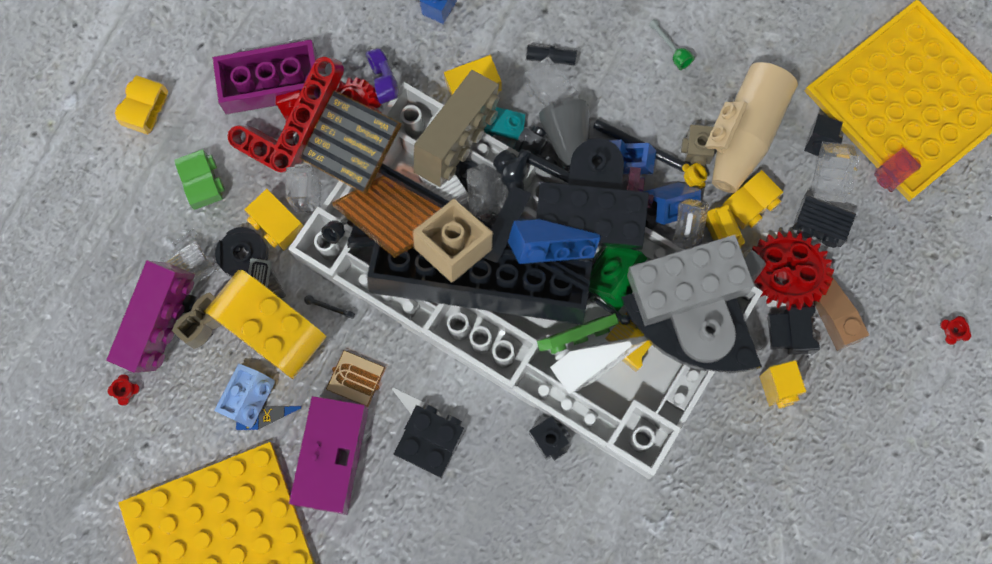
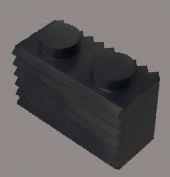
(823, 221)

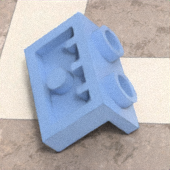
(245, 395)

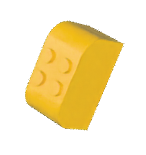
(266, 323)

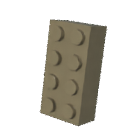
(456, 128)

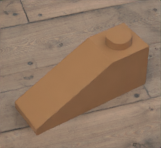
(840, 317)

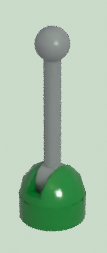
(682, 57)

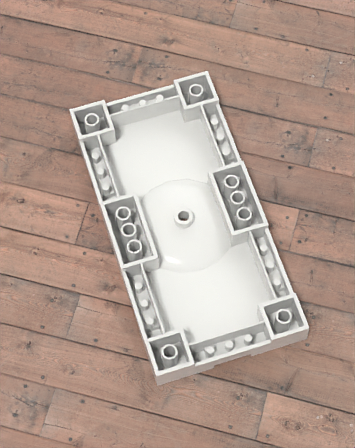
(621, 412)

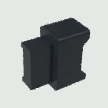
(793, 331)

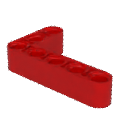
(295, 122)

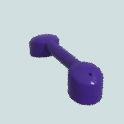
(386, 85)

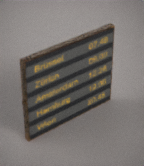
(350, 142)

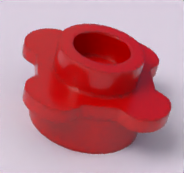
(962, 326)
(116, 387)

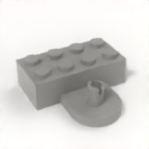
(693, 293)

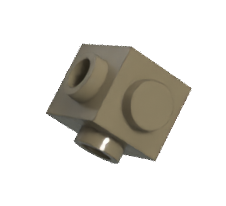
(695, 143)

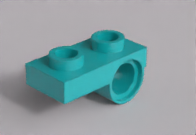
(507, 124)

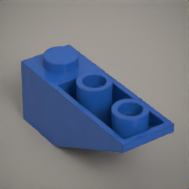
(549, 241)

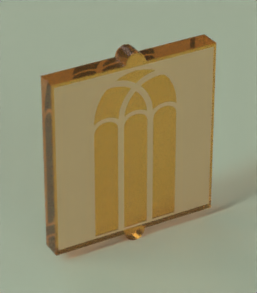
(355, 378)

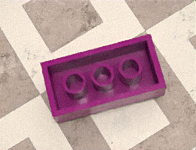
(257, 76)
(151, 317)

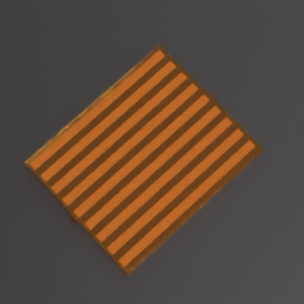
(387, 213)

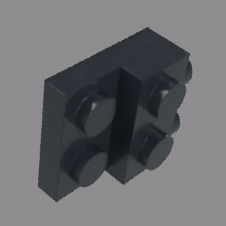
(430, 440)

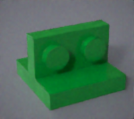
(610, 274)

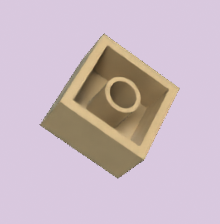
(452, 240)

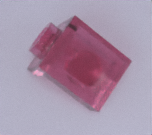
(636, 183)

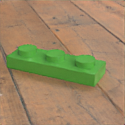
(577, 334)

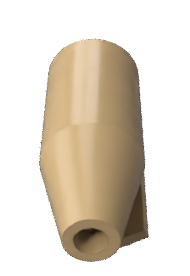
(749, 124)

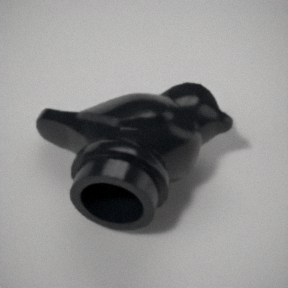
(511, 168)

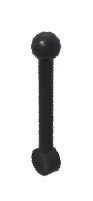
(310, 300)
(624, 319)

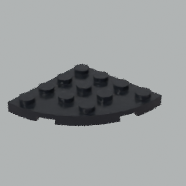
(664, 338)

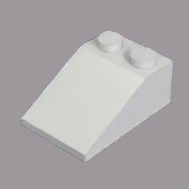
(584, 365)

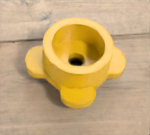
(695, 175)

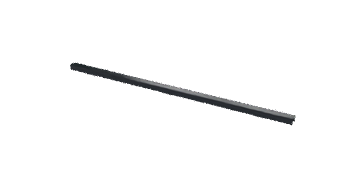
(439, 201)

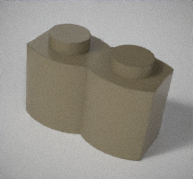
(196, 326)

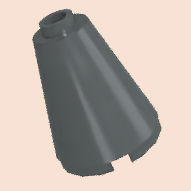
(566, 127)

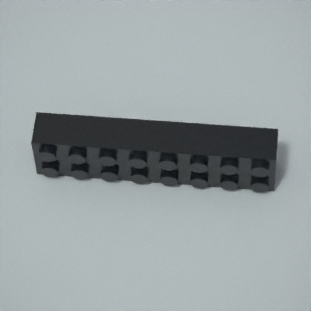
(486, 285)

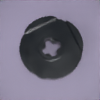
(231, 244)

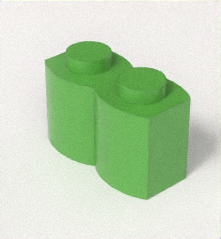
(199, 179)

